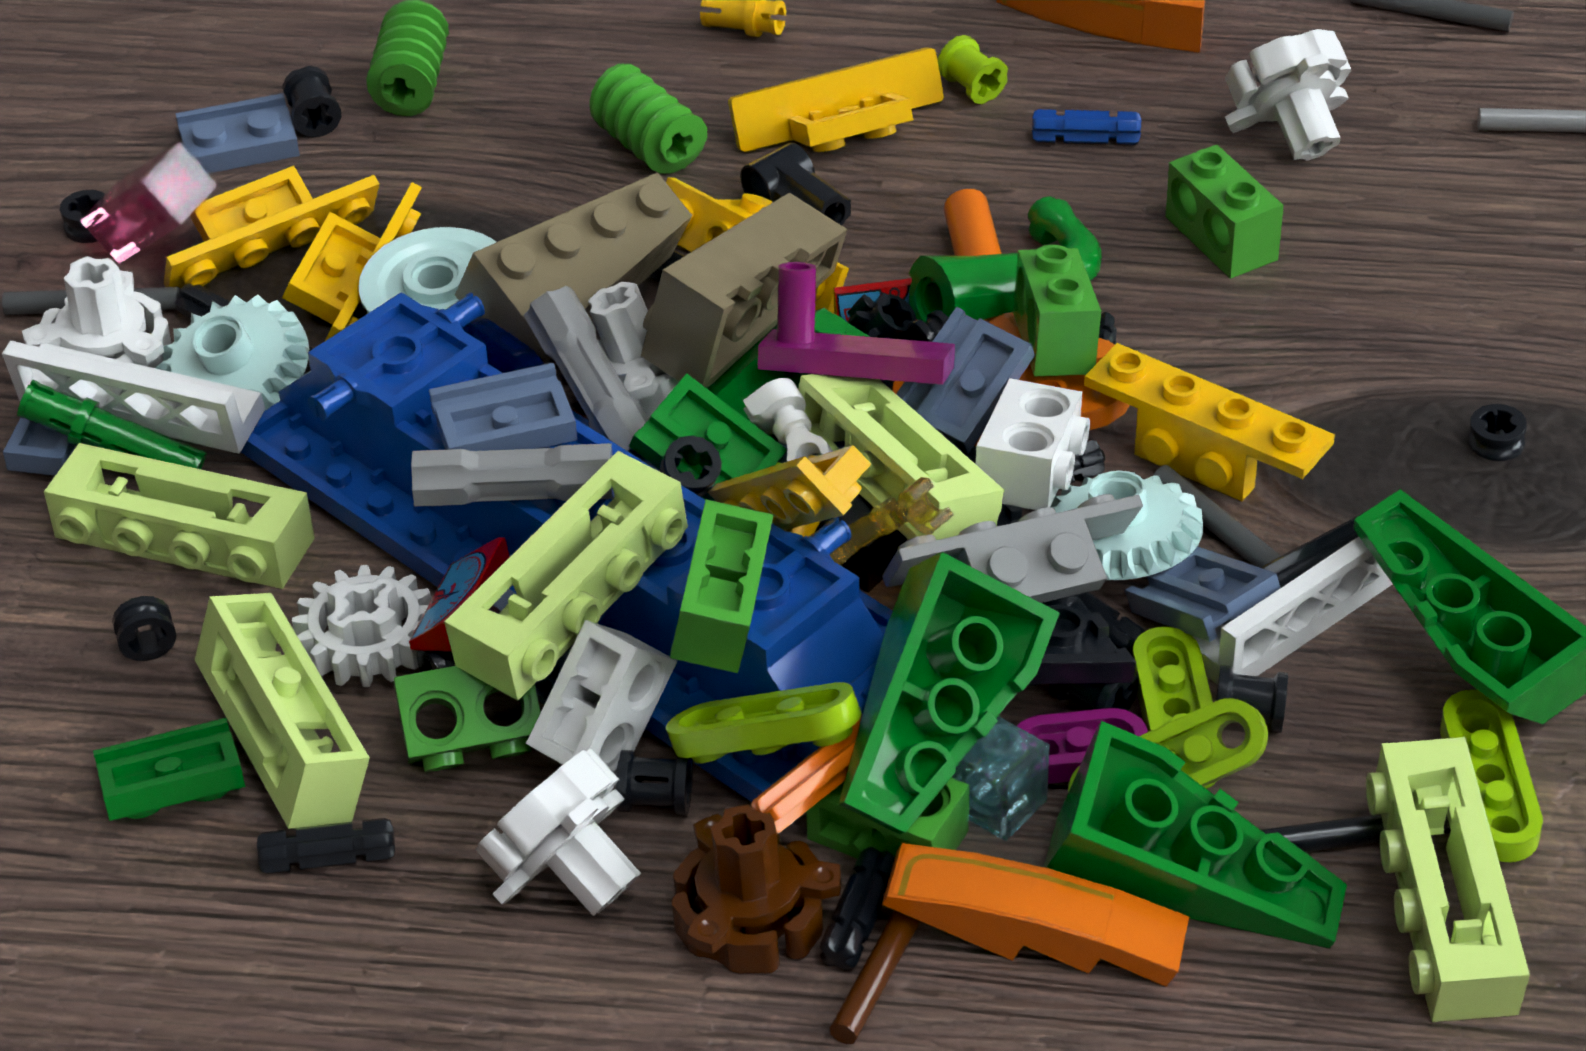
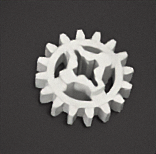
(362, 624)

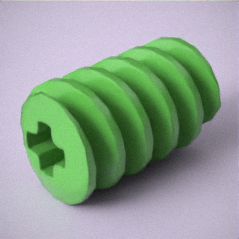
(407, 58)
(647, 119)

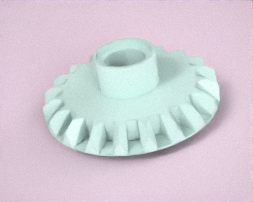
(420, 265)
(241, 346)
(1159, 535)

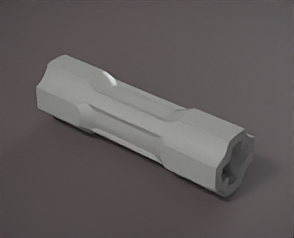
(571, 341)
(504, 475)

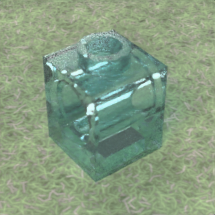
(1005, 778)

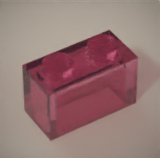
(149, 203)

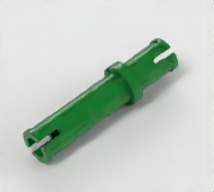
(96, 427)

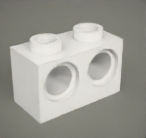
(1033, 442)
(601, 696)

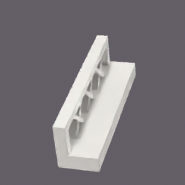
(151, 397)
(1295, 613)

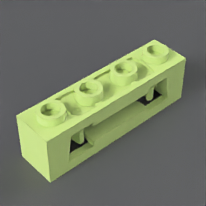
(899, 450)
(180, 516)
(567, 575)
(275, 708)
(1484, 962)

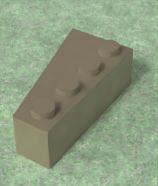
(585, 248)
(726, 291)

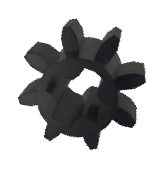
(882, 318)

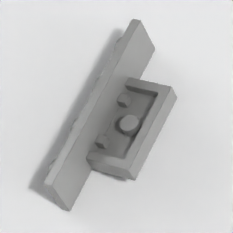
(1039, 555)

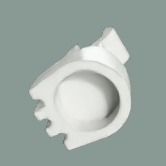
(780, 411)

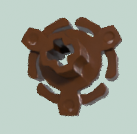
(750, 883)

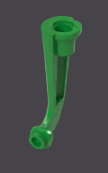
(986, 283)

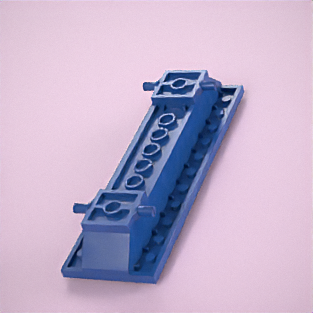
(350, 443)

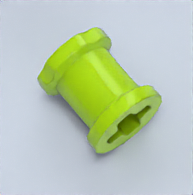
(965, 63)

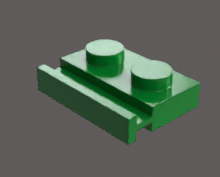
(700, 413)
(168, 770)

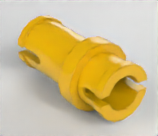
(747, 15)

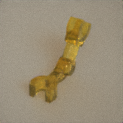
(889, 515)

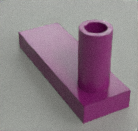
(802, 350)

